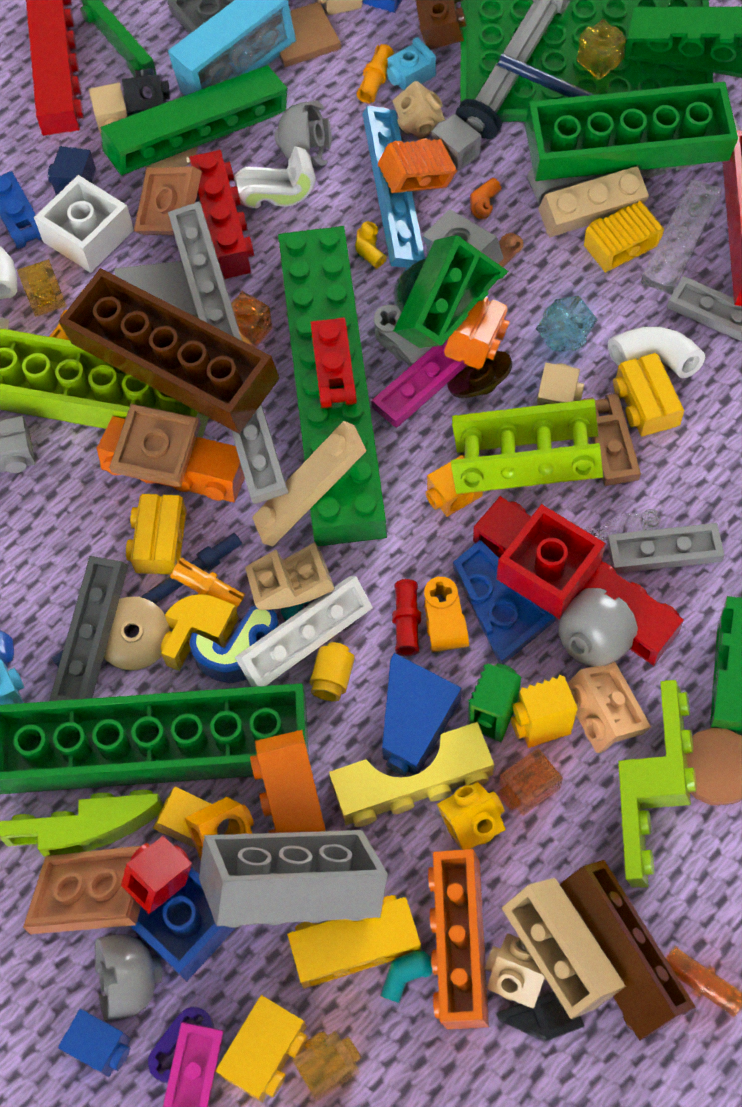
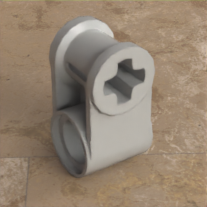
(385, 321)

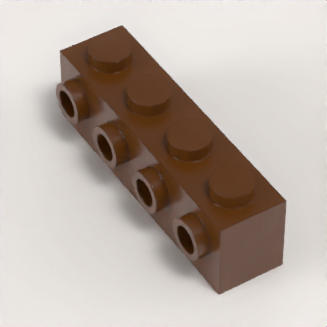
(440, 22)
(652, 989)

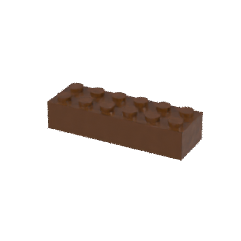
(170, 350)

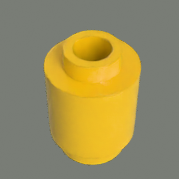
(331, 671)

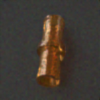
(705, 981)

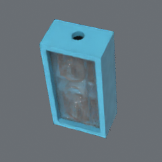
(232, 43)

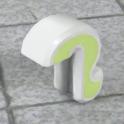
(276, 185)

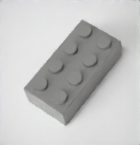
(291, 877)

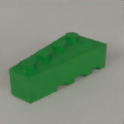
(688, 38)

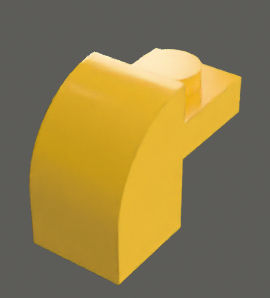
(198, 615)

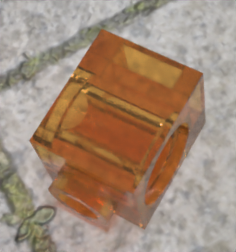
(252, 318)

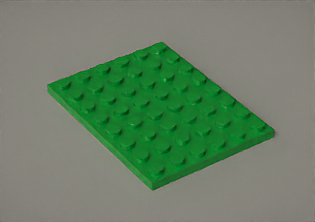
(494, 23)

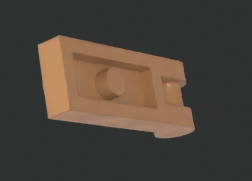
(616, 446)

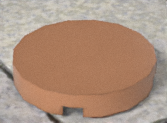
(717, 766)

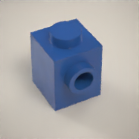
(95, 1043)

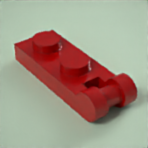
(333, 362)

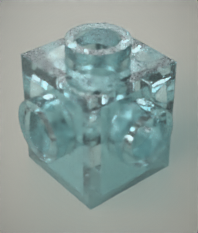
(566, 324)

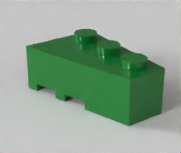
(445, 291)
(727, 678)

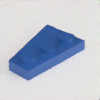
(504, 614)

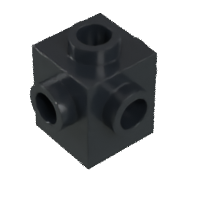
(134, 87)

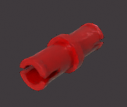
(406, 617)

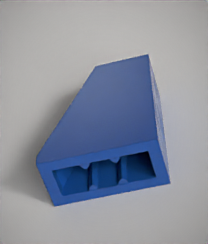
(415, 714)

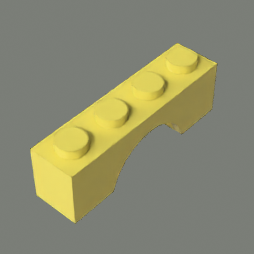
(367, 792)

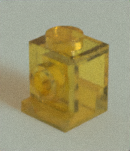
(41, 287)

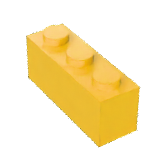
(348, 946)

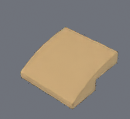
(289, 581)

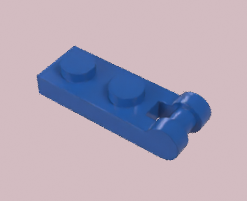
(17, 211)

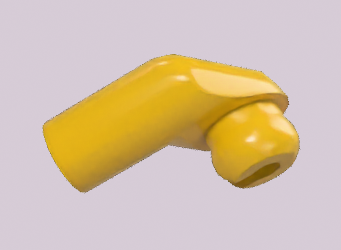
(366, 244)

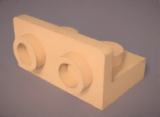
(606, 706)

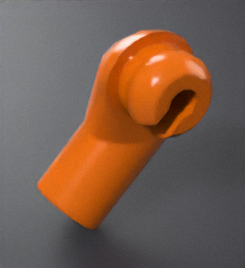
(480, 198)

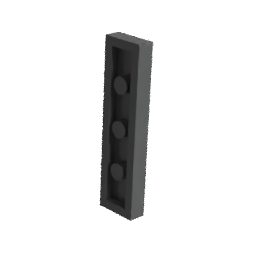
(89, 629)

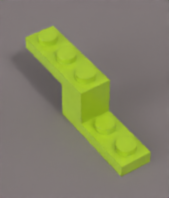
(655, 784)

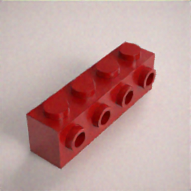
(221, 215)

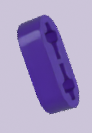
(168, 1041)

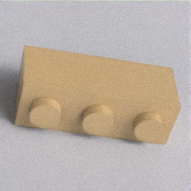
(590, 200)
(563, 947)

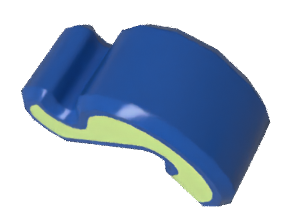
(220, 662)

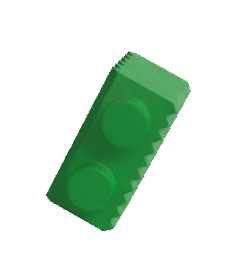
(494, 700)

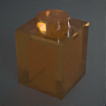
(529, 782)

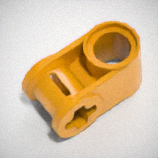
(444, 619)

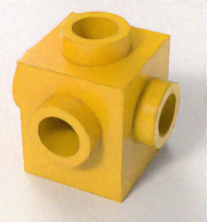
(472, 816)

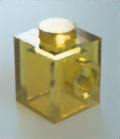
(327, 1063)

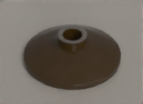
(476, 382)

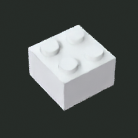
(84, 223)

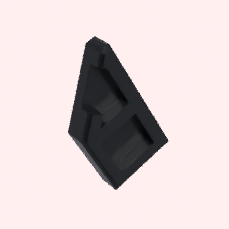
(544, 1022)

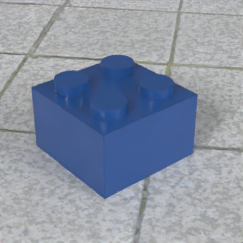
(182, 929)

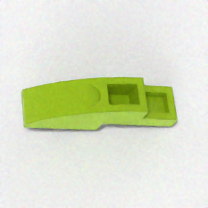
(98, 823)

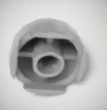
(304, 128)
(597, 628)
(125, 975)

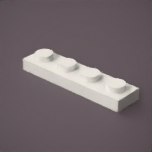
(304, 632)

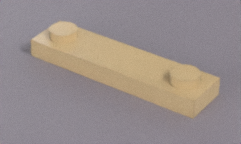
(309, 483)

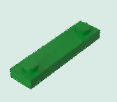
(97, 12)

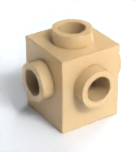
(418, 110)
(514, 972)

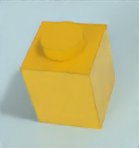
(174, 810)

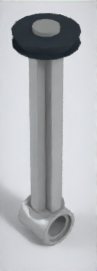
(482, 112)

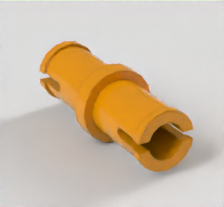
(374, 74)
(205, 583)

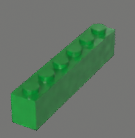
(193, 119)

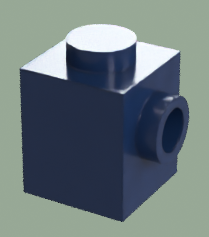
(68, 165)

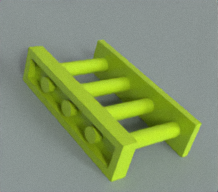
(523, 427)

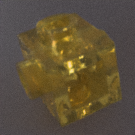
(601, 48)

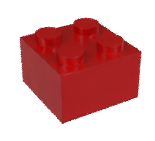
(550, 561)

